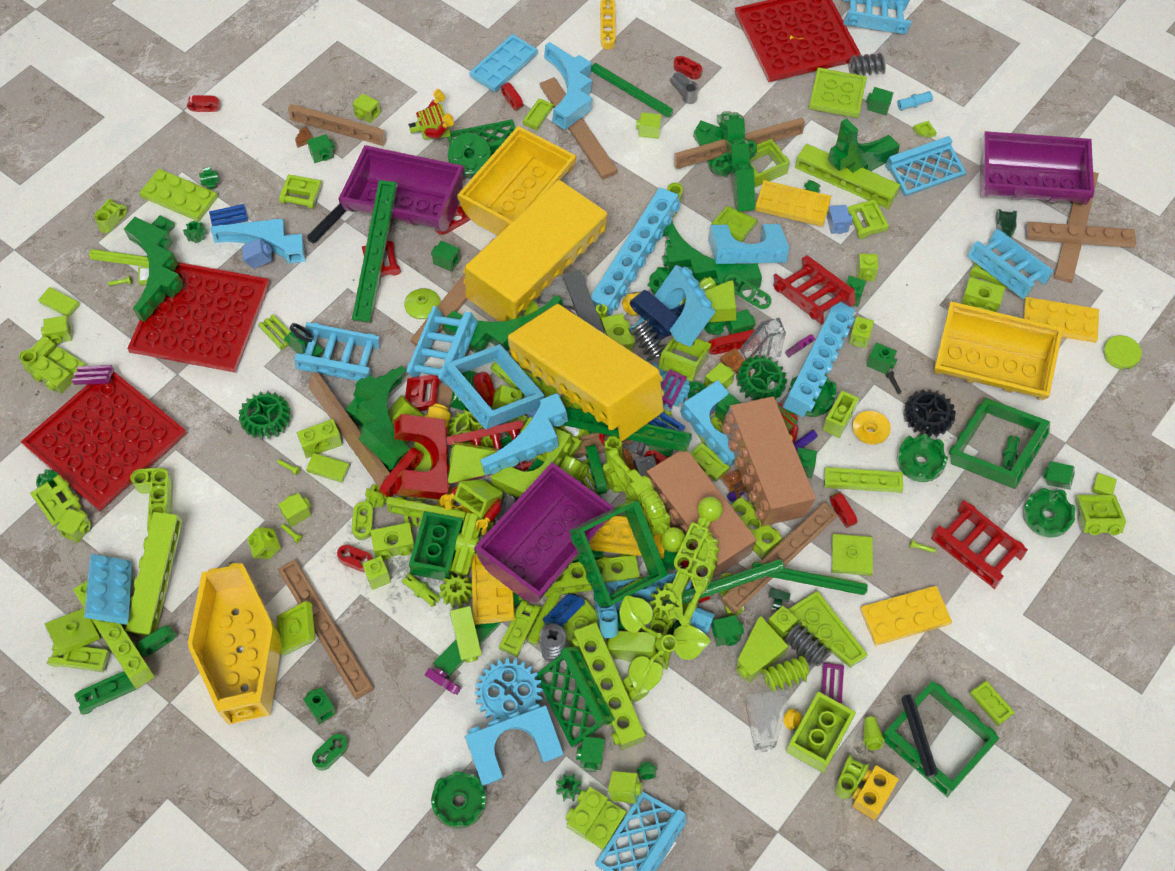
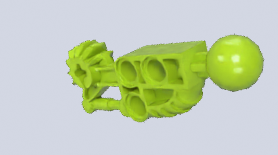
(622, 479)
(702, 557)

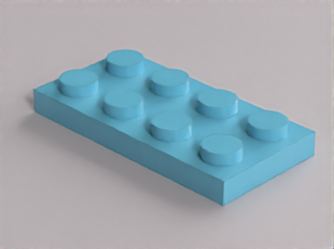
(503, 63)
(108, 589)

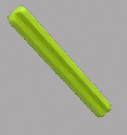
(116, 257)
(539, 624)

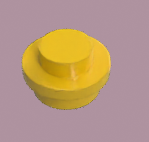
(792, 719)

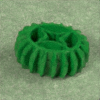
(767, 371)
(256, 423)

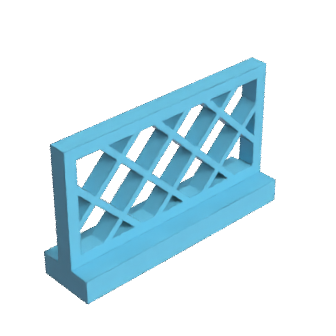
(919, 154)
(660, 846)

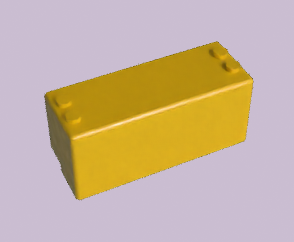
(532, 250)
(592, 367)

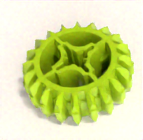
(471, 423)

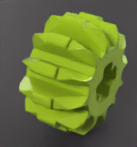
(454, 597)

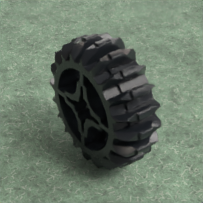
(941, 415)

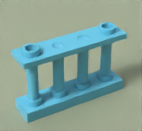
(878, 22)
(1003, 271)
(458, 348)
(337, 368)

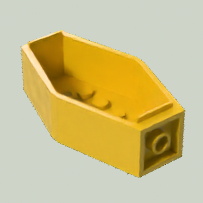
(218, 635)

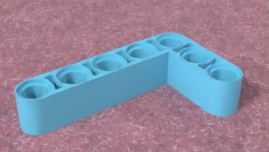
(607, 615)

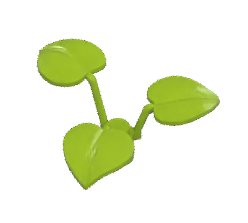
(686, 642)

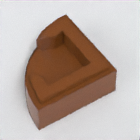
(302, 137)

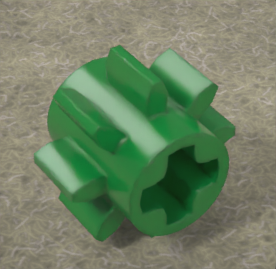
(209, 178)
(195, 231)
(715, 327)
(46, 477)
(572, 783)

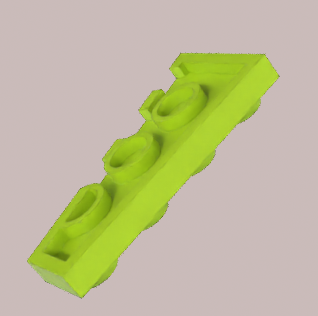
(828, 628)

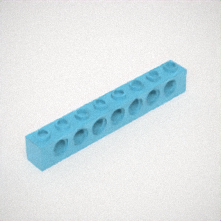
(636, 241)
(819, 358)

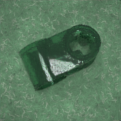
(1006, 222)

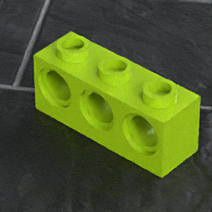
(766, 532)

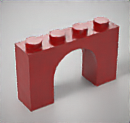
(432, 435)

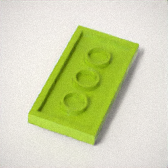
(178, 195)

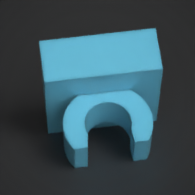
(702, 620)

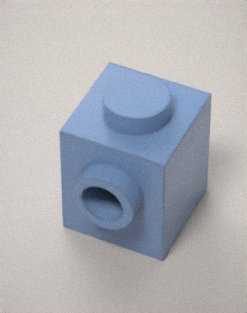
(839, 219)
(257, 253)

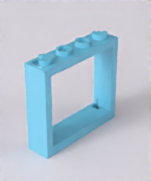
(473, 401)

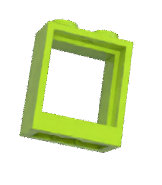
(782, 162)
(680, 364)

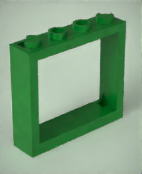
(989, 470)
(645, 544)
(911, 755)

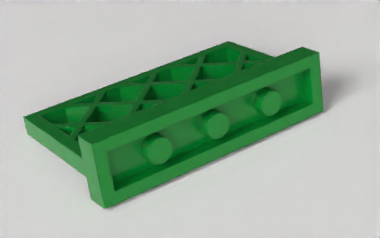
(481, 130)
(589, 691)

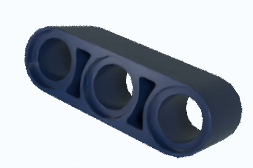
(651, 308)

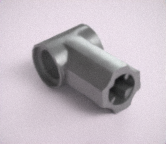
(687, 88)

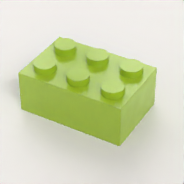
(820, 732)

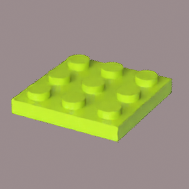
(837, 92)

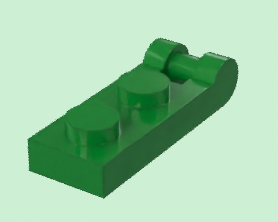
(104, 692)

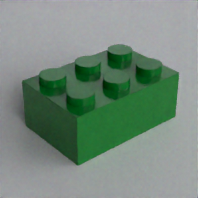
(435, 546)

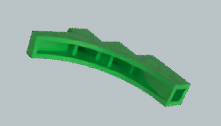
(855, 155)
(742, 172)
(680, 253)
(162, 263)
(497, 332)
(373, 413)

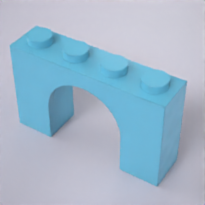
(728, 250)
(697, 308)
(697, 412)
(535, 723)

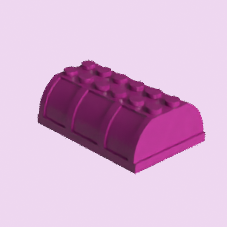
(1037, 167)
(424, 190)
(533, 538)

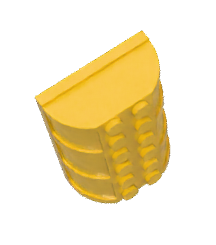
(513, 179)
(998, 350)

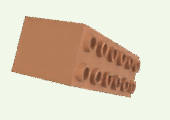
(768, 461)
(682, 487)

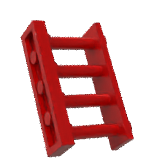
(821, 276)
(494, 433)
(971, 560)

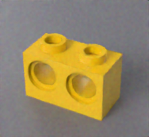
(877, 794)

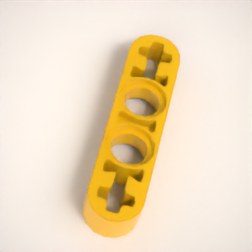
(607, 23)

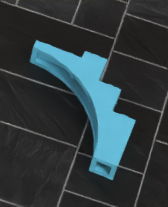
(575, 73)

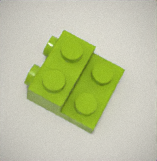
(56, 370)
(1100, 514)
(595, 818)

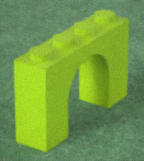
(517, 482)

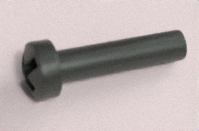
(890, 375)

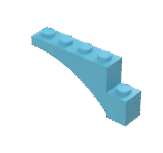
(270, 231)
(533, 440)

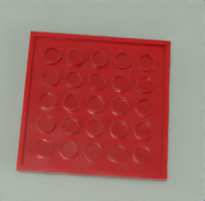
(823, 36)
(205, 320)
(103, 439)

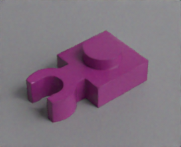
(440, 678)

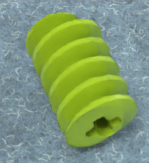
(786, 673)

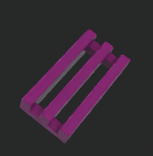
(800, 345)
(93, 374)
(676, 376)
(832, 667)

